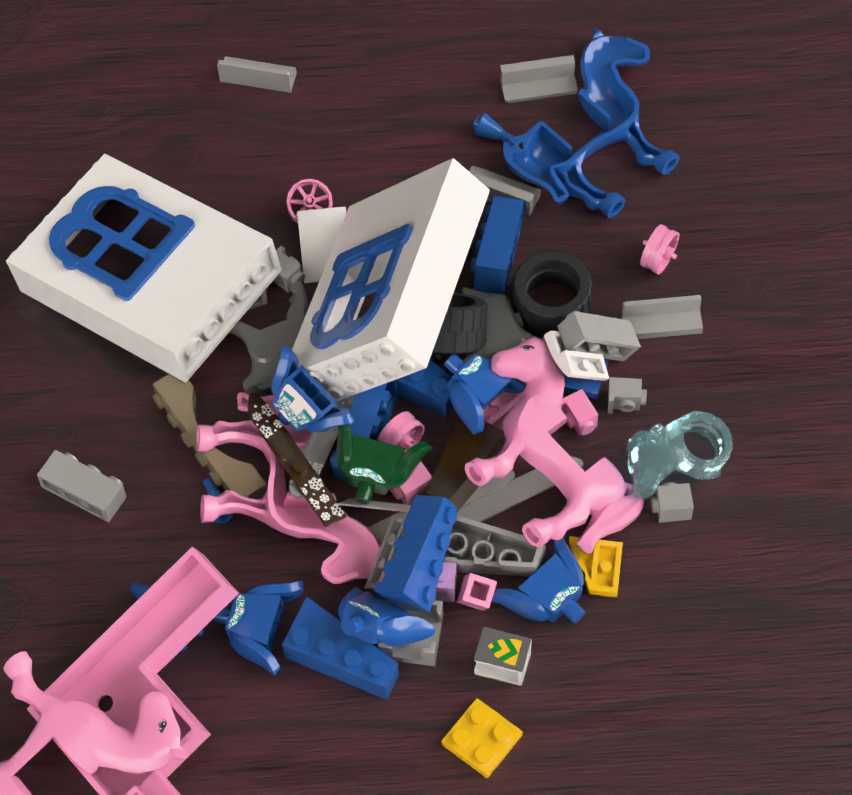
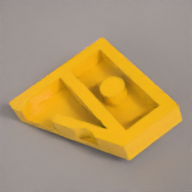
(599, 567)

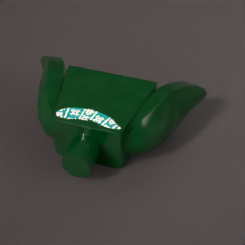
(375, 464)

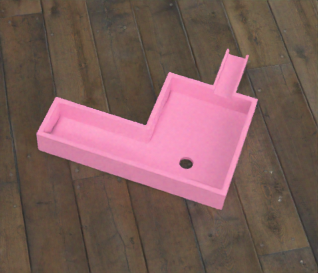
(130, 655)

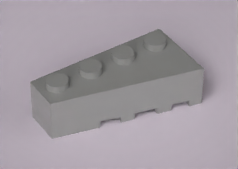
(491, 550)

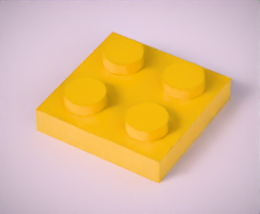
(482, 738)

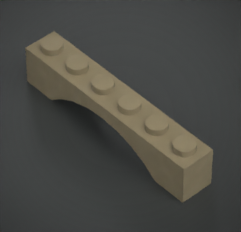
(180, 403)

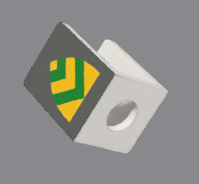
(502, 656)

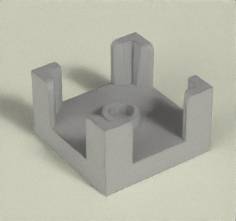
(423, 651)

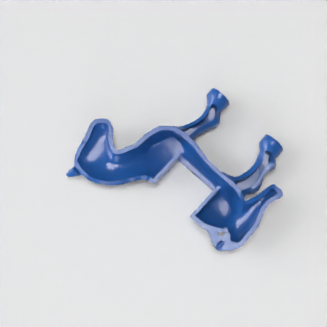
(613, 107)

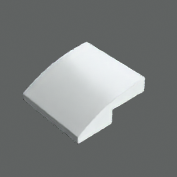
(575, 363)

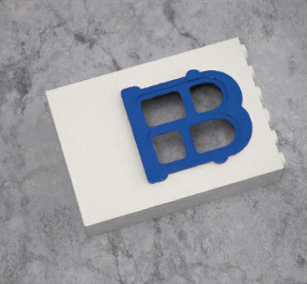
(411, 252)
(180, 295)

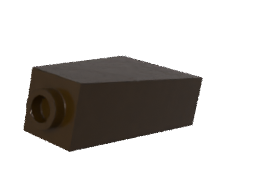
(450, 475)

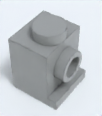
(290, 271)
(625, 394)

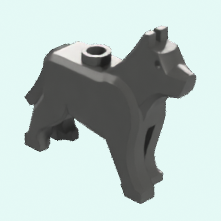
(502, 325)
(266, 344)

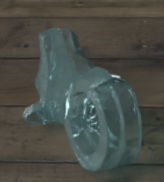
(663, 450)

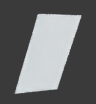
(317, 237)
(377, 505)

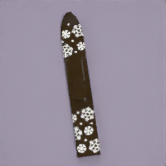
(294, 461)

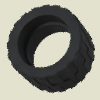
(550, 268)
(463, 325)

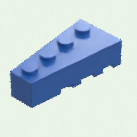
(497, 245)
(427, 389)
(370, 414)
(419, 554)
(322, 645)

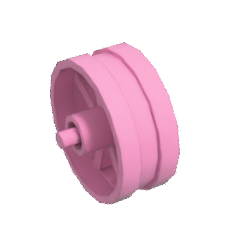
(309, 201)
(659, 249)
(402, 431)

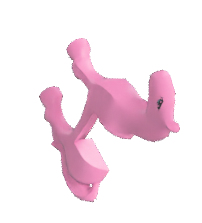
(528, 433)
(282, 511)
(89, 733)

